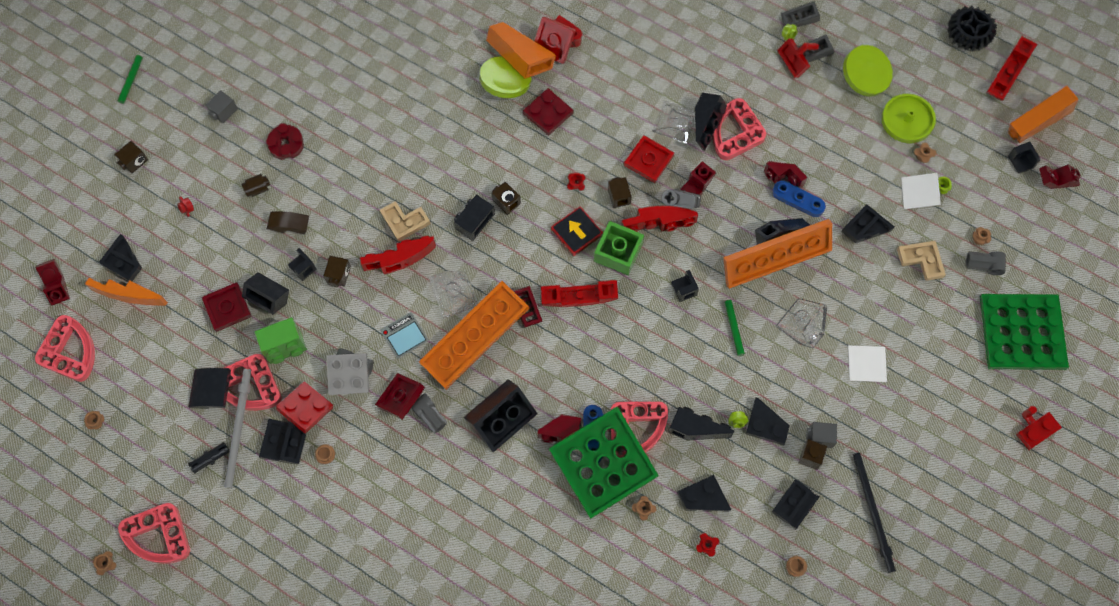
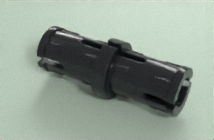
(209, 457)

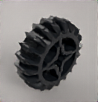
(975, 23)

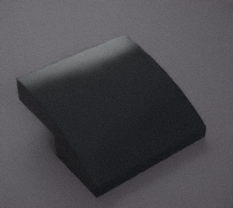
(209, 388)
(282, 442)

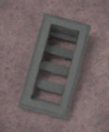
(811, 6)
(829, 50)

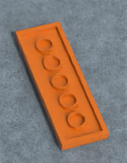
(778, 253)
(474, 335)

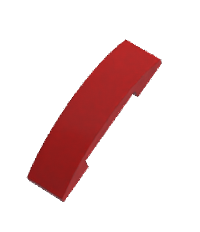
(1012, 68)
(579, 295)

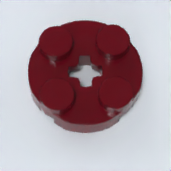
(283, 132)

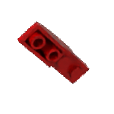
(667, 218)
(407, 254)

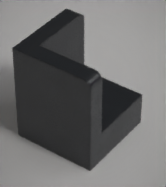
(1024, 157)
(302, 265)
(685, 287)

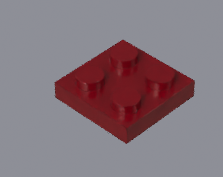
(548, 111)
(226, 307)
(400, 396)

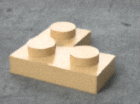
(404, 225)
(924, 254)

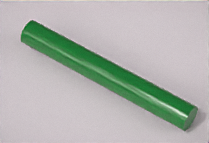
(130, 78)
(734, 328)

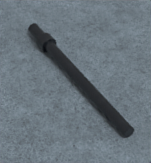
(885, 551)

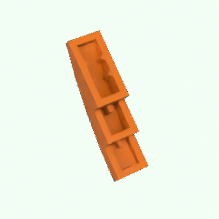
(130, 293)

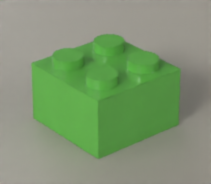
(618, 248)
(280, 341)

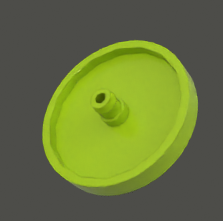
(867, 70)
(502, 79)
(908, 118)

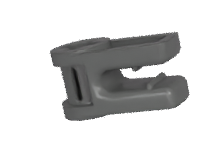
(682, 199)

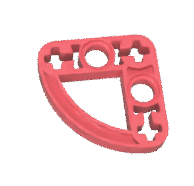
(748, 131)
(54, 352)
(249, 363)
(629, 416)
(159, 521)

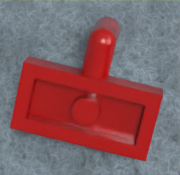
(794, 56)
(1038, 429)

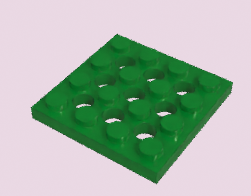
(1015, 340)
(600, 476)

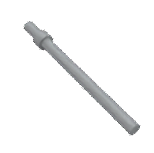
(243, 389)

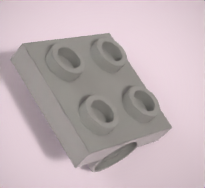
(347, 374)

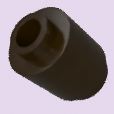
(255, 185)

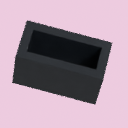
(474, 217)
(265, 293)

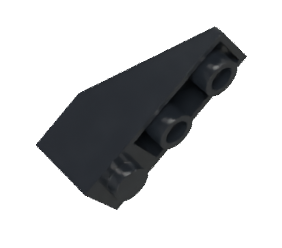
(707, 117)
(778, 228)
(696, 427)

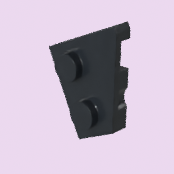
(766, 424)
(704, 496)

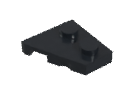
(867, 225)
(121, 259)

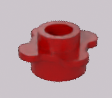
(576, 177)
(185, 206)
(713, 542)

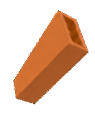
(519, 50)
(1043, 115)

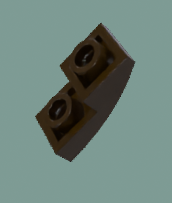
(282, 221)

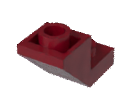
(778, 171)
(1061, 177)
(699, 179)
(54, 282)

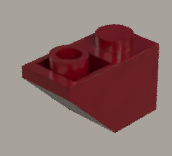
(559, 428)

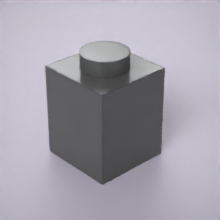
(221, 107)
(822, 433)

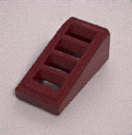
(527, 290)

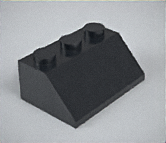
(500, 415)

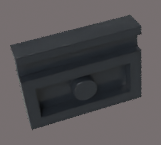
(795, 504)

